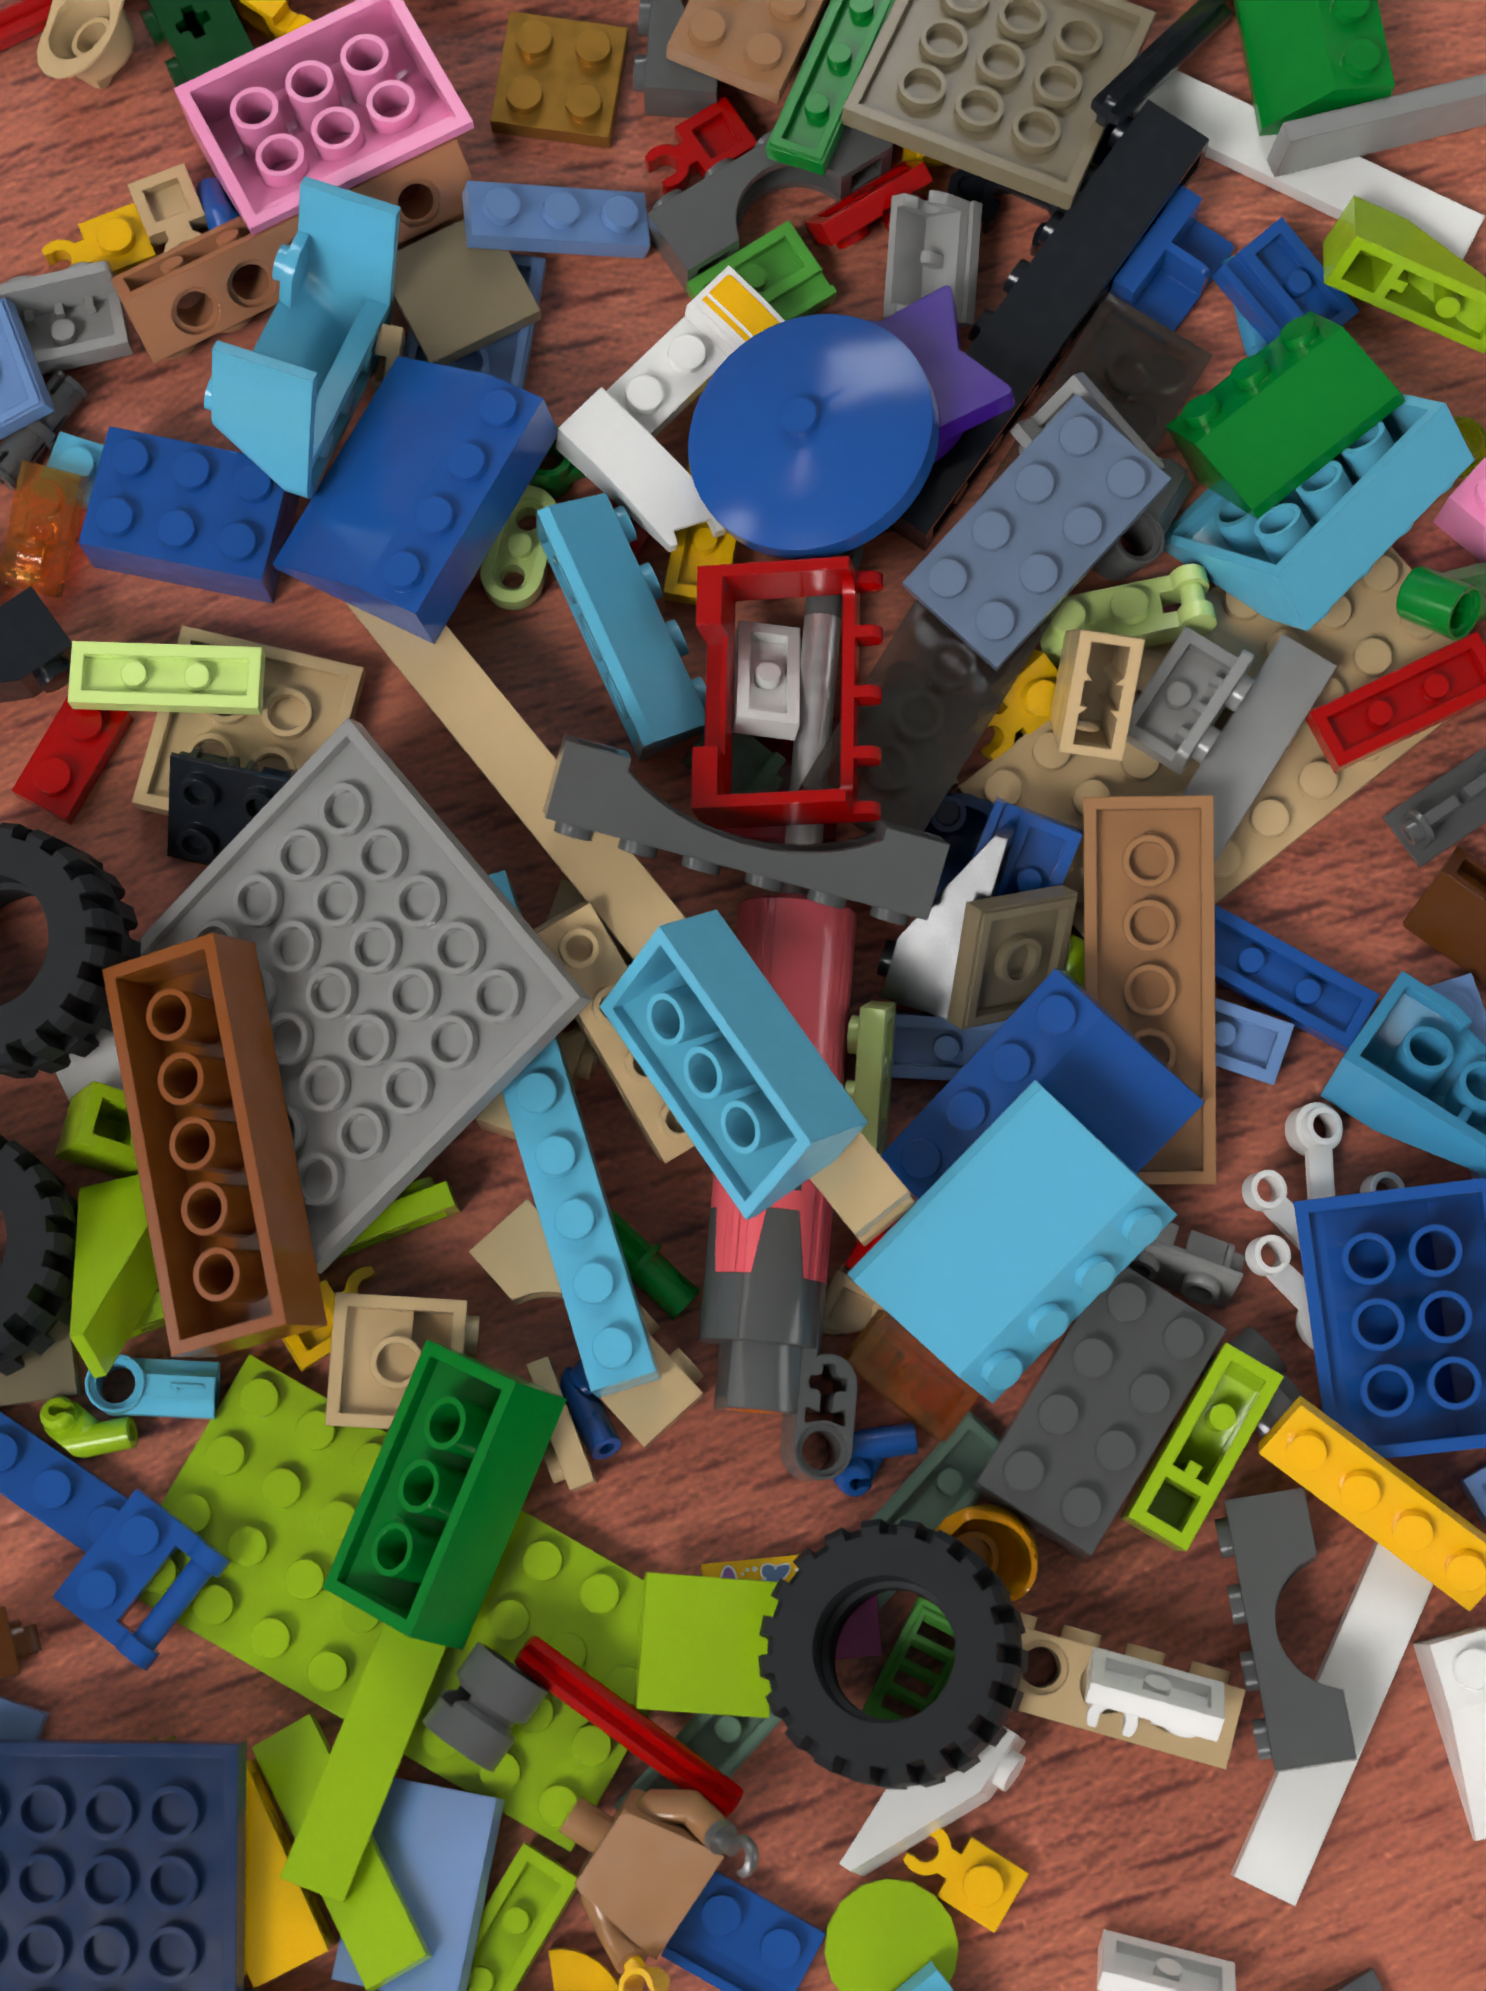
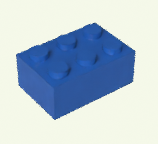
(186, 515)

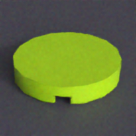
(887, 1935)

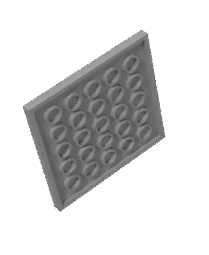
(385, 972)

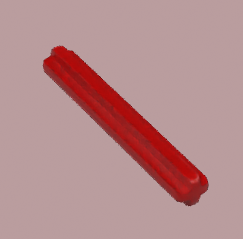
(626, 1724)

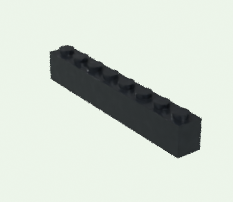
(1060, 292)

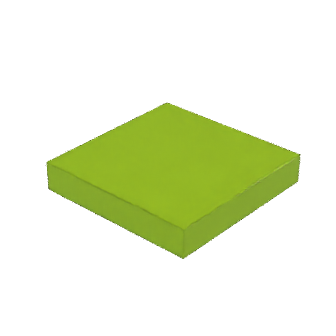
(703, 1645)

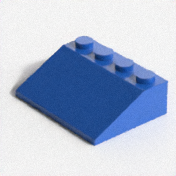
(420, 493)
(1078, 1057)
(1400, 1314)

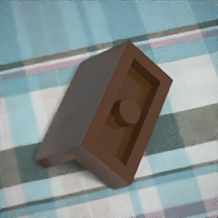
(1454, 913)

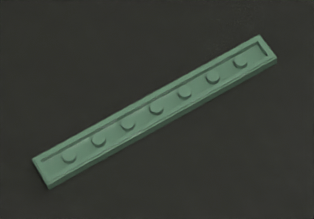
(927, 1497)

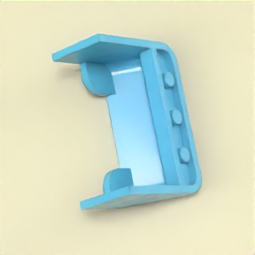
(317, 352)

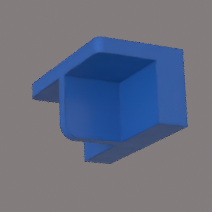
(1172, 263)

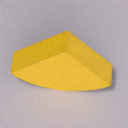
(579, 1971)

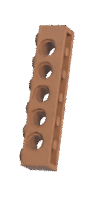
(211, 259)

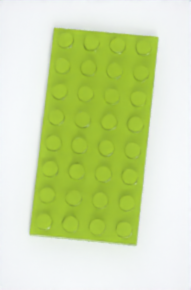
(277, 1500)

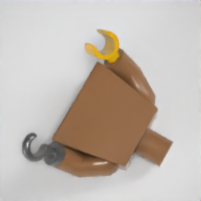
(648, 1871)

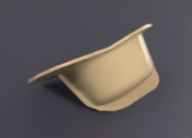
(86, 40)

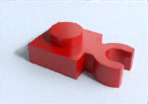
(703, 142)

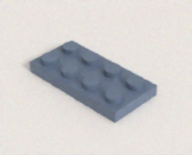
(1036, 532)

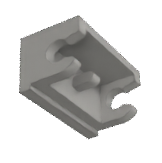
(931, 248)

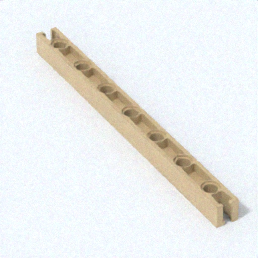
(611, 879)

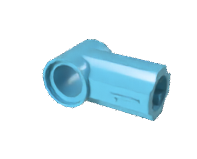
(162, 1389)

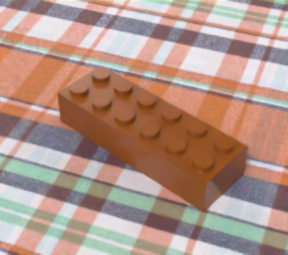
(213, 1147)

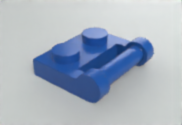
(124, 1566)

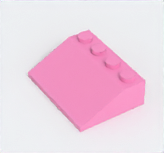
(322, 105)

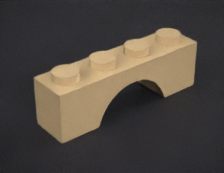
(523, 1268)

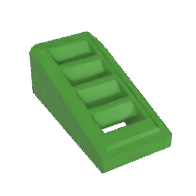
(920, 1611)

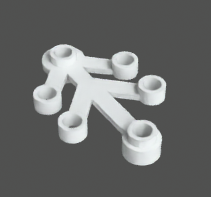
(1281, 1211)

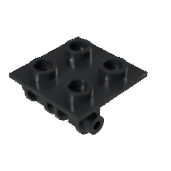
(214, 801)

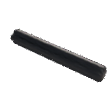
(1159, 61)

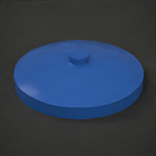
(813, 436)

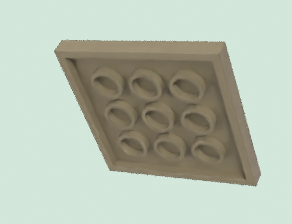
(998, 85)

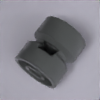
(485, 1707)

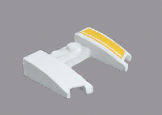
(616, 428)

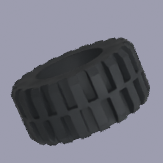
(86, 934)
(37, 1255)
(805, 1640)

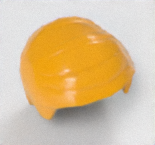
(1000, 1541)

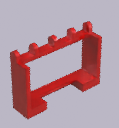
(715, 619)

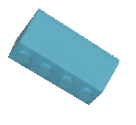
(622, 622)
(731, 1062)

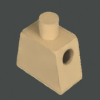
(1095, 692)

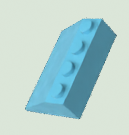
(1331, 526)
(1012, 1243)

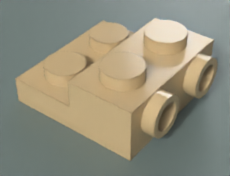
(378, 1348)

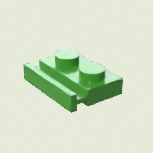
(780, 271)

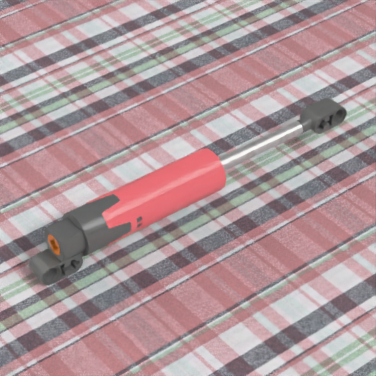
(772, 1270)

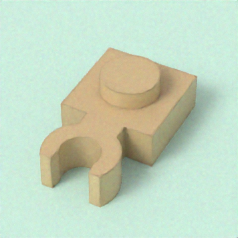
(168, 207)

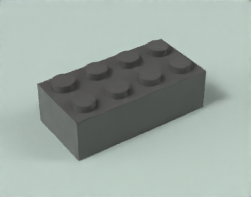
(1098, 1412)

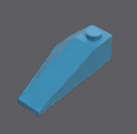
(1417, 1075)

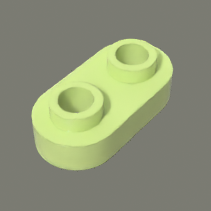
(517, 553)

